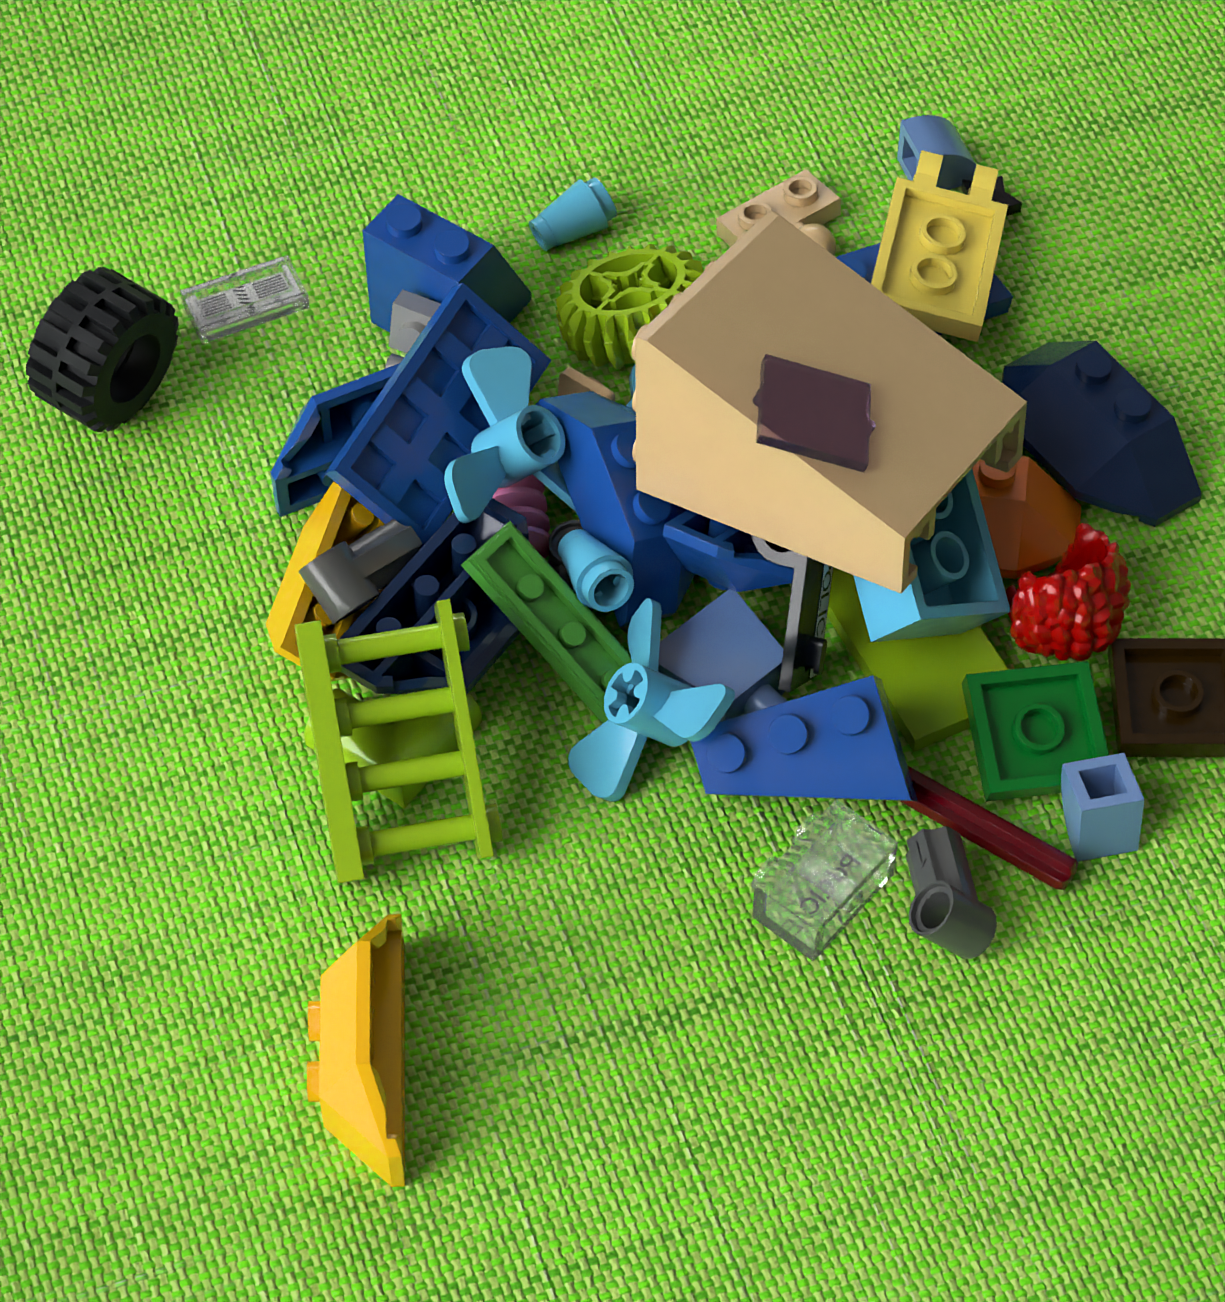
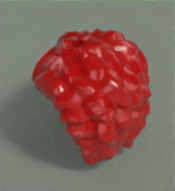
(1075, 606)

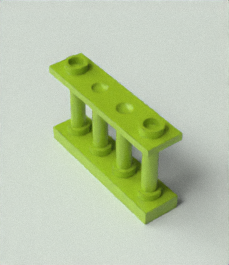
(336, 718)

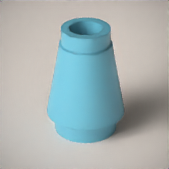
(574, 214)
(597, 573)

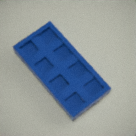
(426, 416)

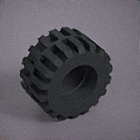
(102, 349)

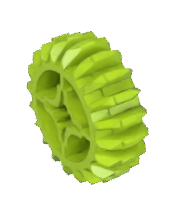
(617, 296)

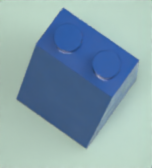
(428, 257)

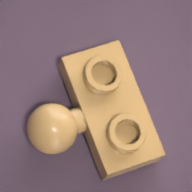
(799, 200)

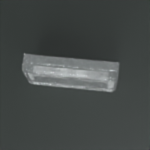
(244, 299)

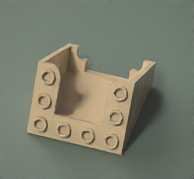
(802, 304)

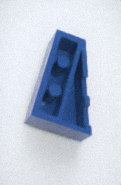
(810, 747)

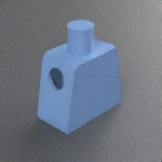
(729, 648)

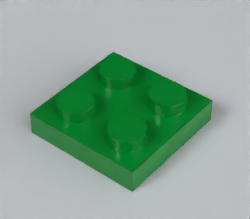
(1031, 725)

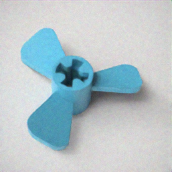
(516, 444)
(642, 706)

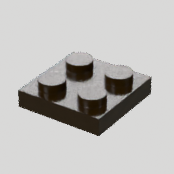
(1168, 696)

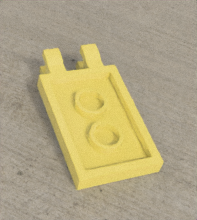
(941, 249)

